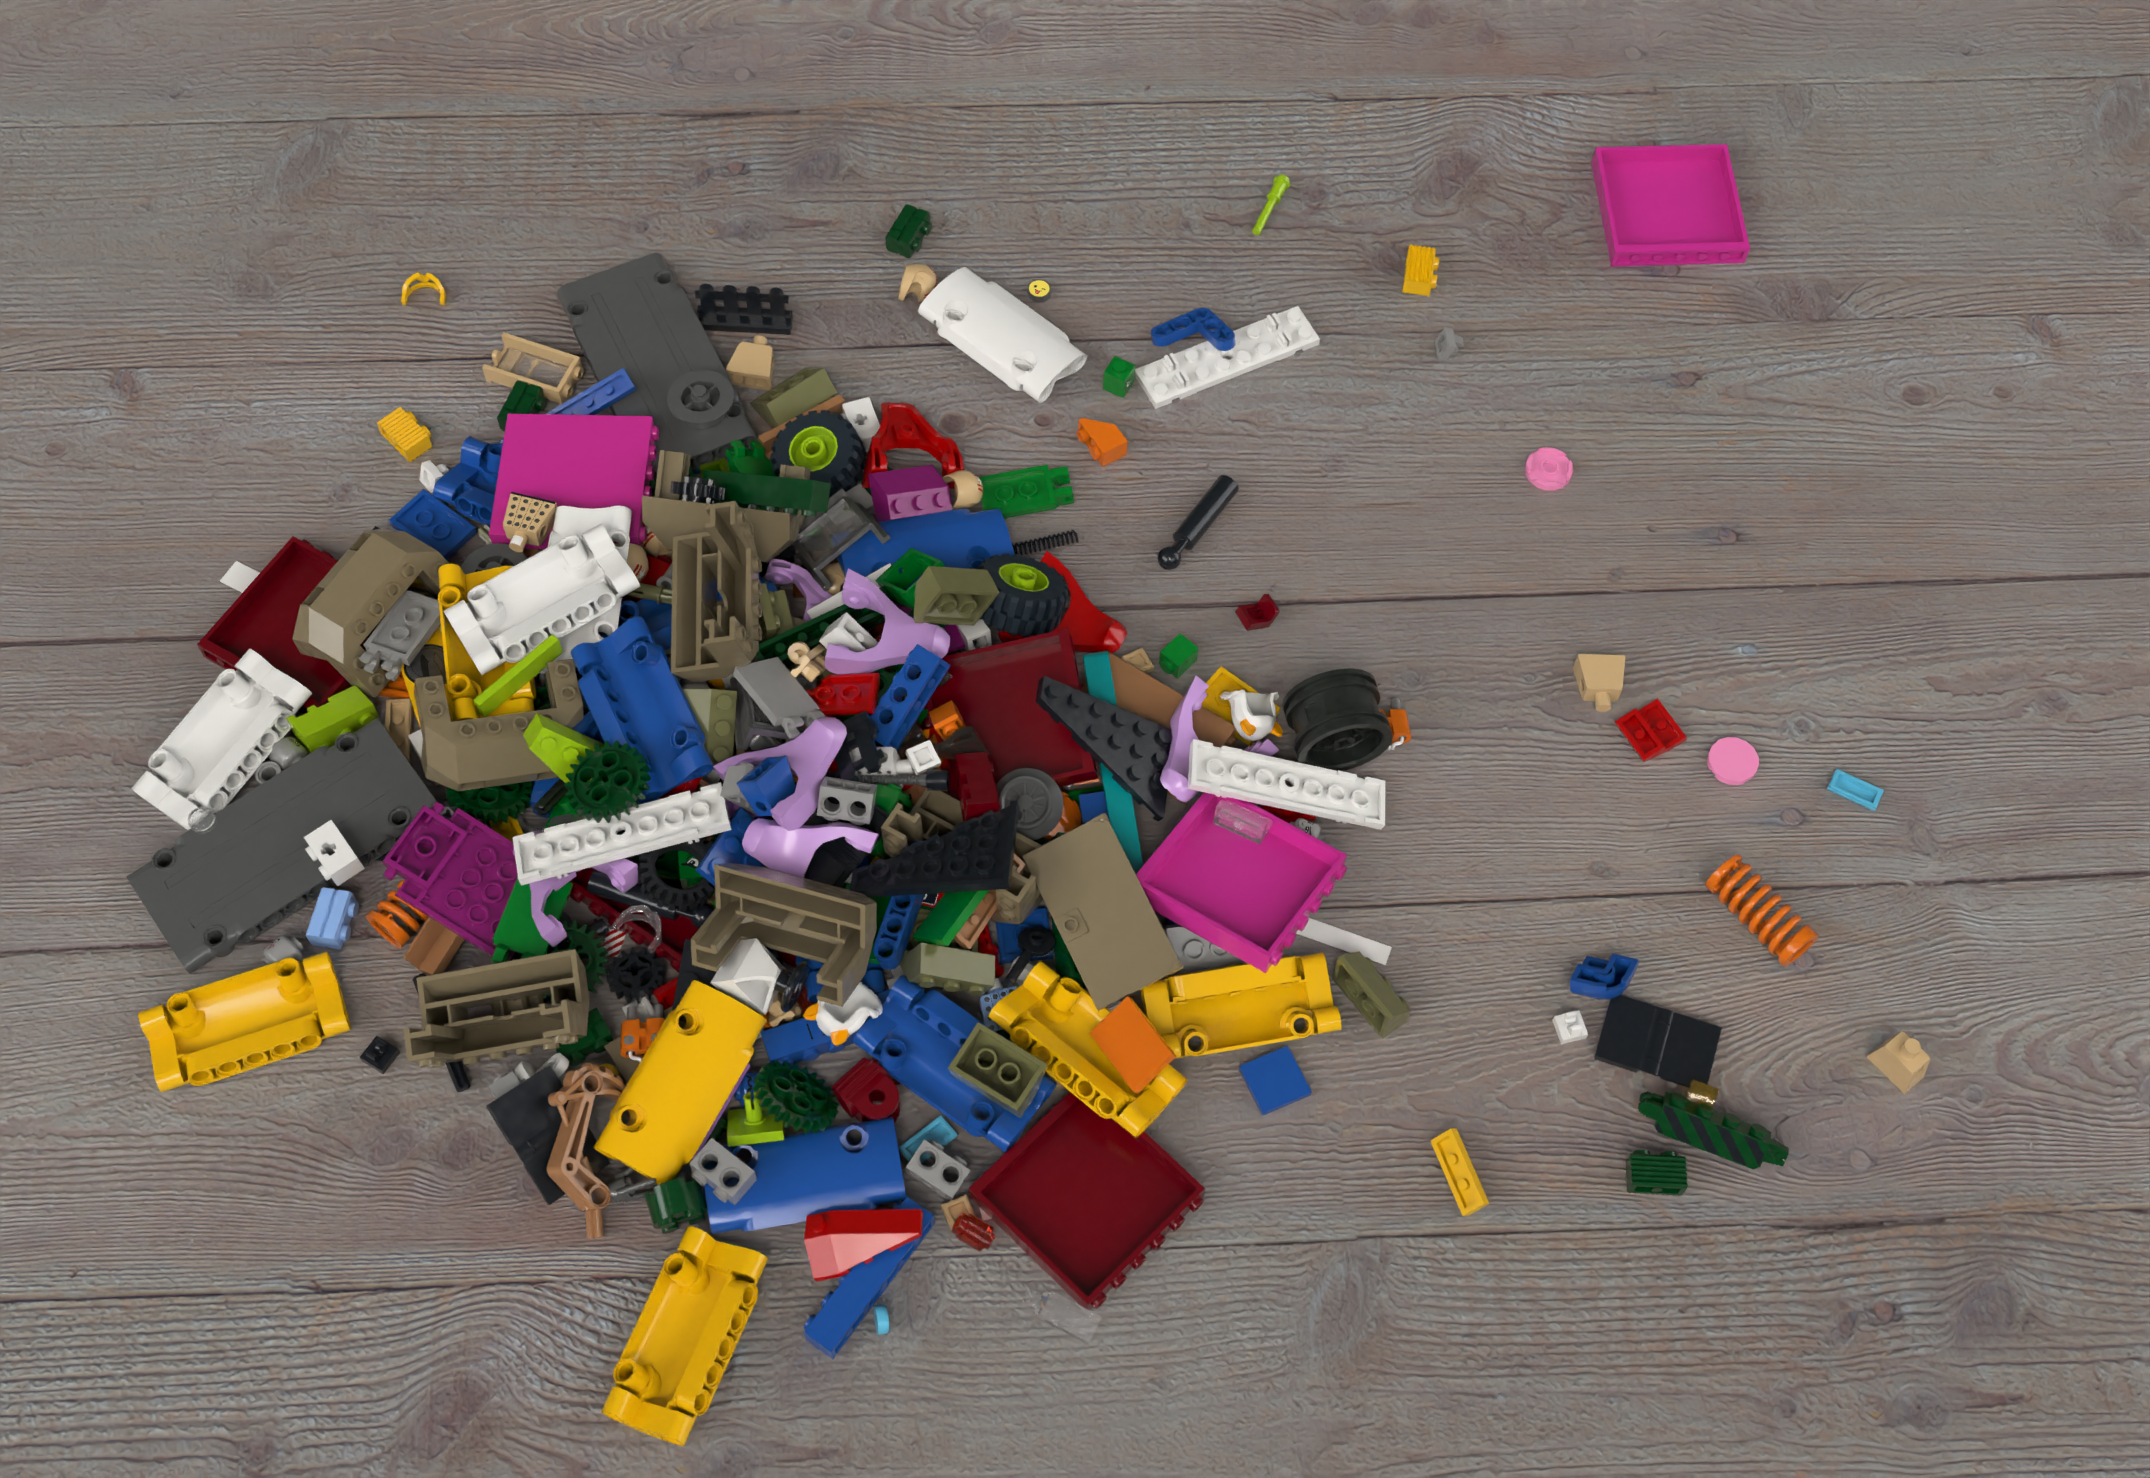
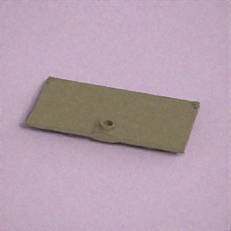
(1102, 912)

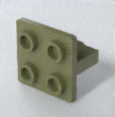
(775, 613)

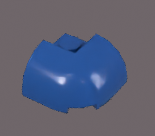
(1603, 978)

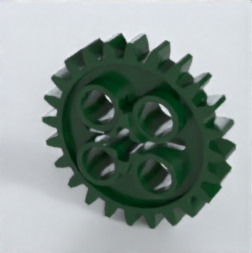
(607, 781)
(492, 802)
(590, 949)
(795, 1097)

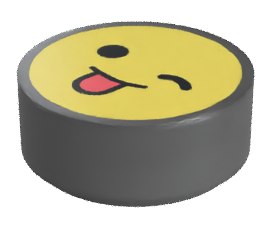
(1039, 290)

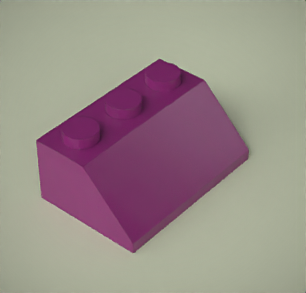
(908, 493)

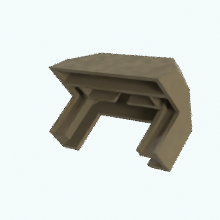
(671, 517)
(358, 596)
(707, 632)
(490, 748)
(939, 815)
(793, 918)
(517, 1005)

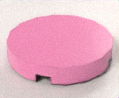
(1548, 469)
(1733, 761)

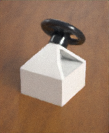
(757, 976)

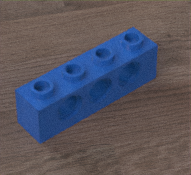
(918, 694)

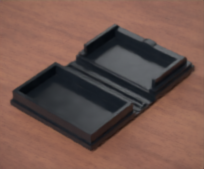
(837, 858)
(1657, 1042)
(532, 1128)

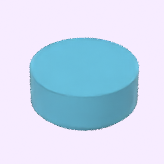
(881, 1319)

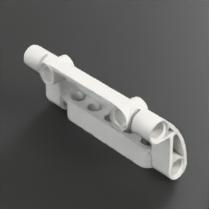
(1001, 333)
(541, 598)
(222, 739)

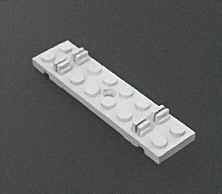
(1204, 365)
(1262, 781)
(647, 828)

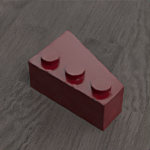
(975, 784)

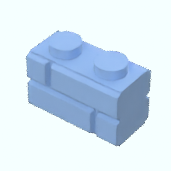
(332, 918)

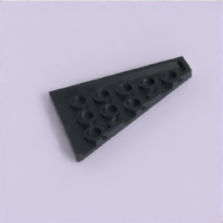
(1120, 740)
(964, 860)

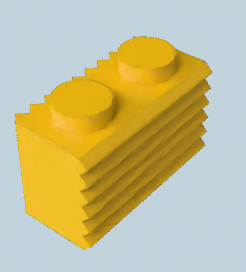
(1419, 270)
(405, 434)

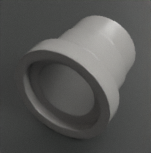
(267, 771)

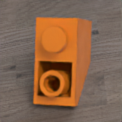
(1102, 439)
(947, 719)

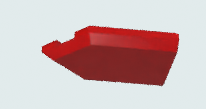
(847, 693)

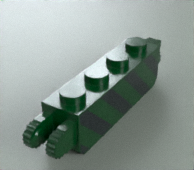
(1712, 1130)

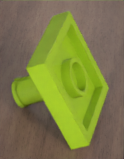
(752, 1124)

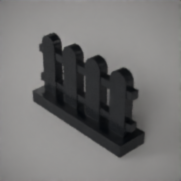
(747, 320)
(861, 734)

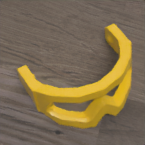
(406, 290)

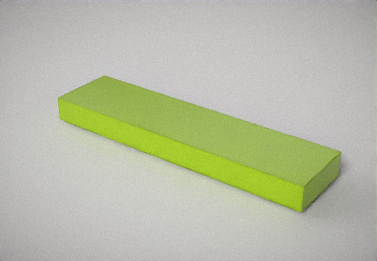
(518, 676)

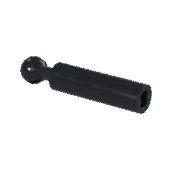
(1198, 521)
(601, 886)

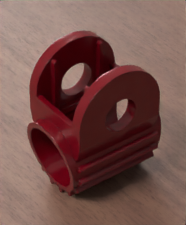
(863, 1087)

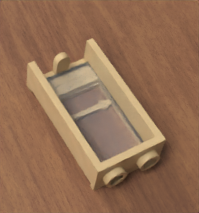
(536, 365)

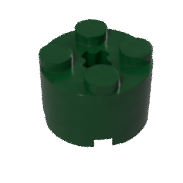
(675, 1204)

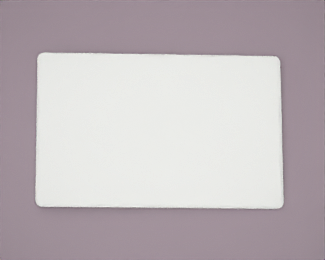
(239, 576)

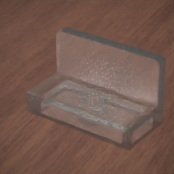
(1242, 821)

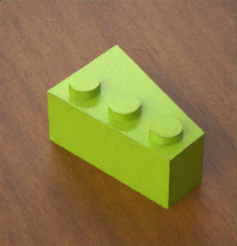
(342, 714)
(557, 744)

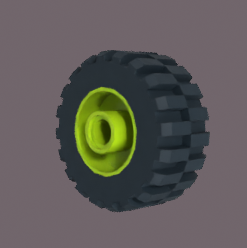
(825, 446)
(1029, 595)

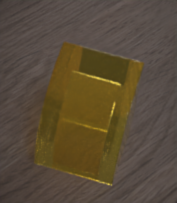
(1701, 1093)

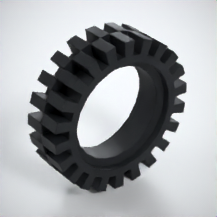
(674, 896)

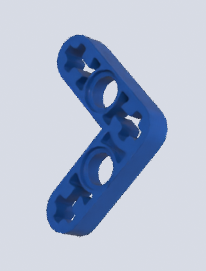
(1200, 321)

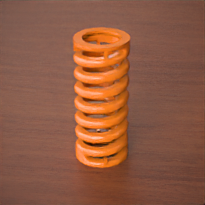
(1723, 883)
(396, 934)

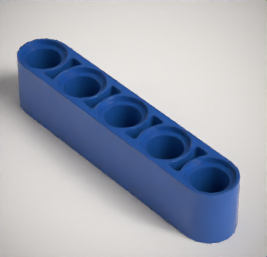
(896, 917)

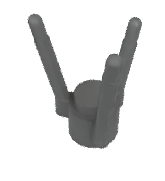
(626, 1189)

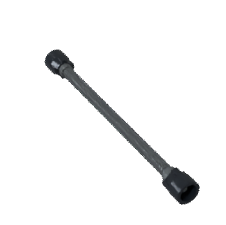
(934, 780)

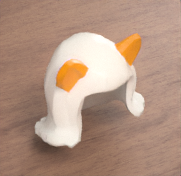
(1253, 714)
(846, 1020)

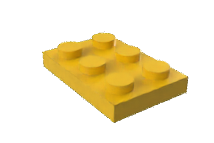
(1225, 681)

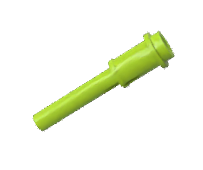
(1280, 184)

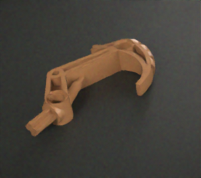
(567, 1164)

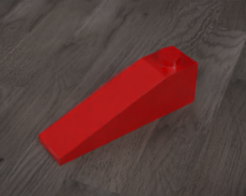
(848, 1237)

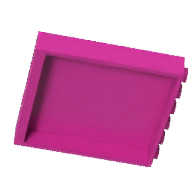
(1669, 205)
(576, 464)
(1237, 890)

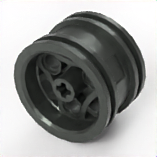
(1337, 719)

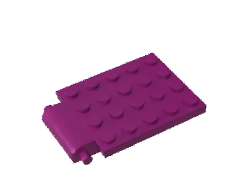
(455, 873)

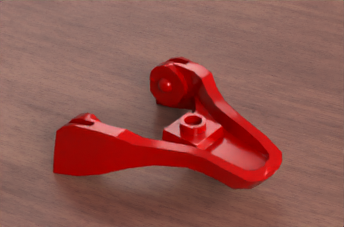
(906, 428)
(1088, 626)

